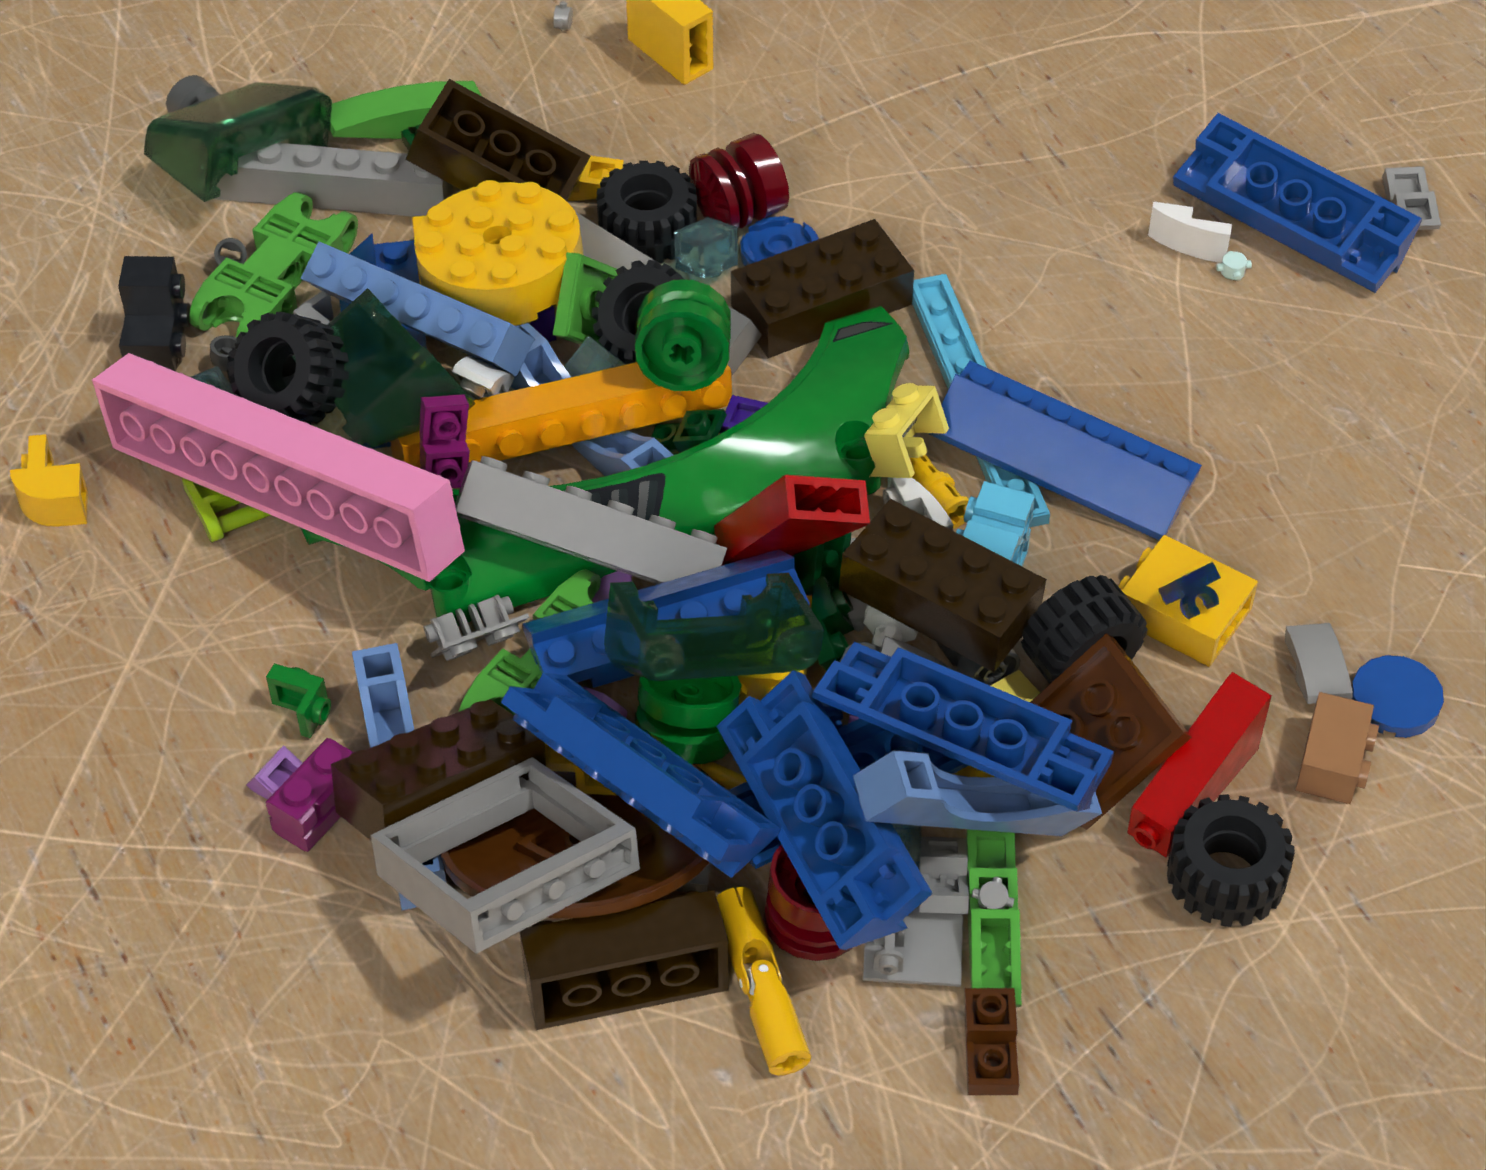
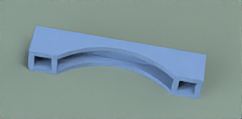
(420, 308)
(606, 453)
(387, 711)
(915, 792)

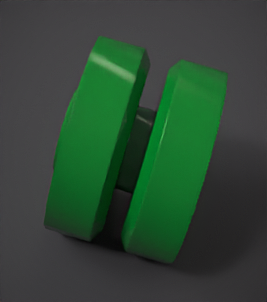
(683, 335)
(686, 714)

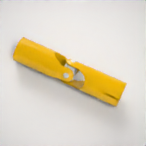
(770, 1004)

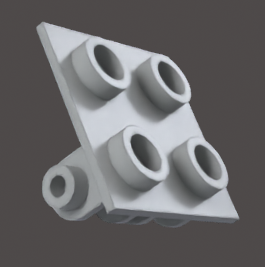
(495, 619)
(921, 954)

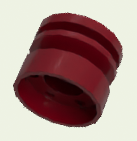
(740, 182)
(792, 915)

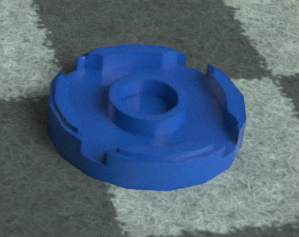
(773, 237)
(1403, 694)

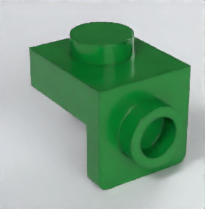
(302, 693)

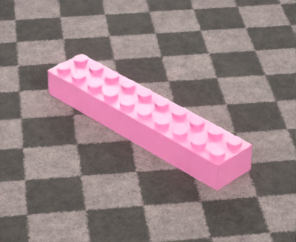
(281, 466)

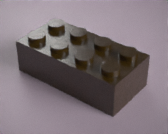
(477, 141)
(820, 282)
(941, 584)
(429, 765)
(625, 959)

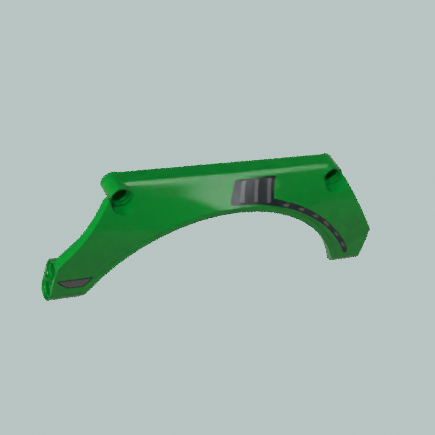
(804, 431)

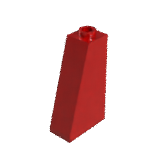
(794, 516)
(1218, 749)

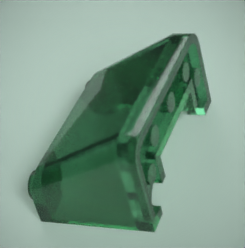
(208, 137)
(385, 374)
(768, 636)

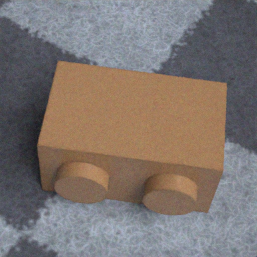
(1336, 748)

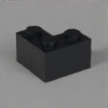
(153, 310)

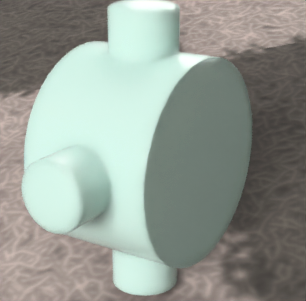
(1233, 265)

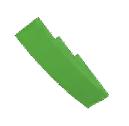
(387, 110)
(993, 932)

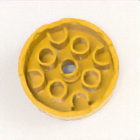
(499, 248)

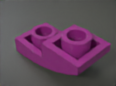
(444, 436)

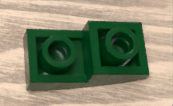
(694, 429)
(832, 610)

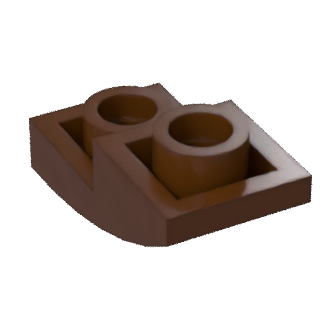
(991, 1041)

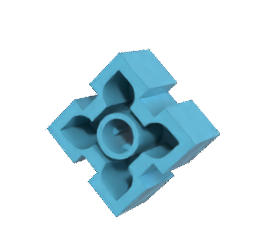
(1000, 521)

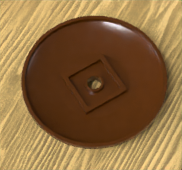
(534, 838)

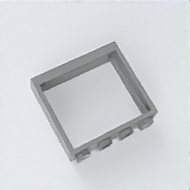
(601, 858)

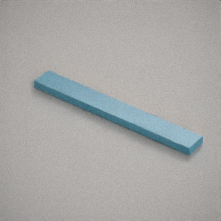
(953, 349)

